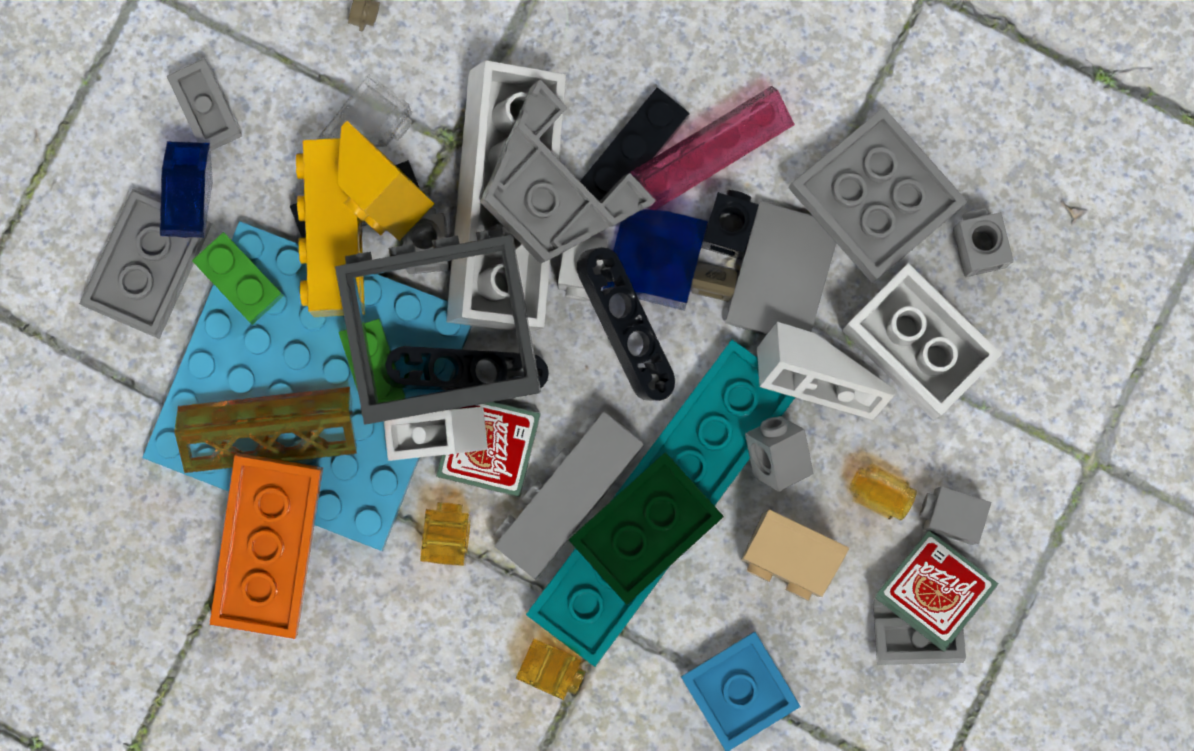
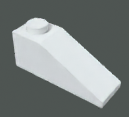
(816, 371)

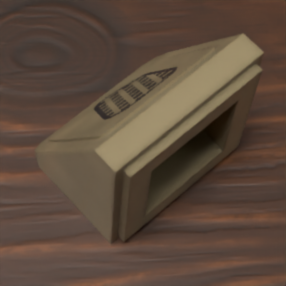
(714, 281)

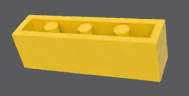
(330, 228)

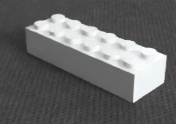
(479, 282)

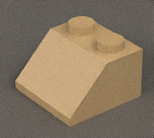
(793, 555)

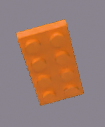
(266, 545)

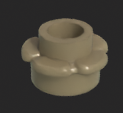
(363, 13)

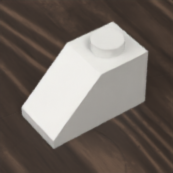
(436, 434)

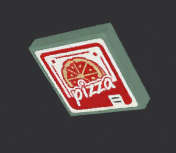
(505, 463)
(936, 591)

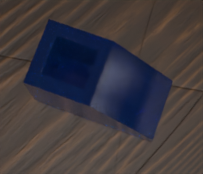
(185, 189)

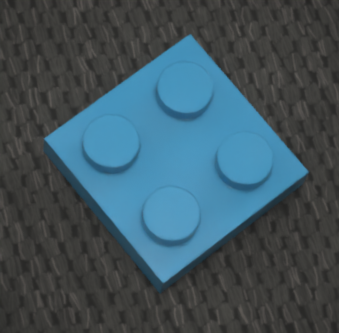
(740, 691)

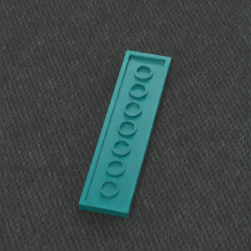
(711, 449)

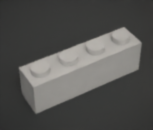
(569, 494)

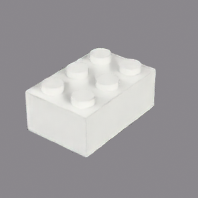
(921, 342)

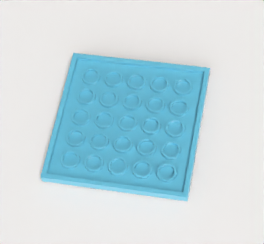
(304, 353)

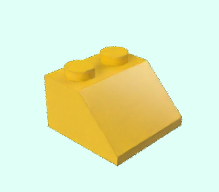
(377, 187)

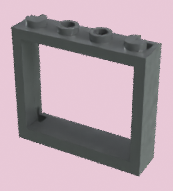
(407, 257)

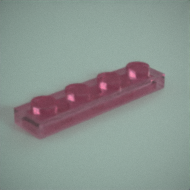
(714, 147)

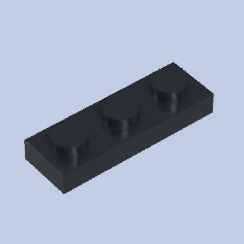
(636, 143)

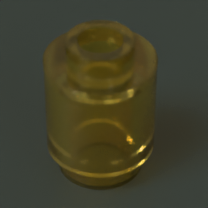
(882, 492)

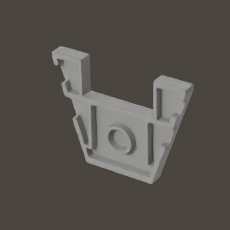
(541, 197)

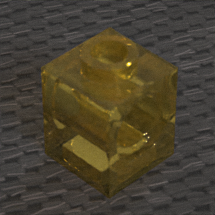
(446, 535)
(551, 670)

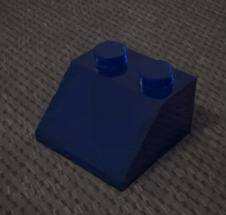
(660, 255)

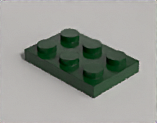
(645, 528)

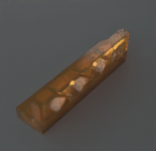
(264, 421)

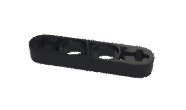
(631, 321)
(464, 362)

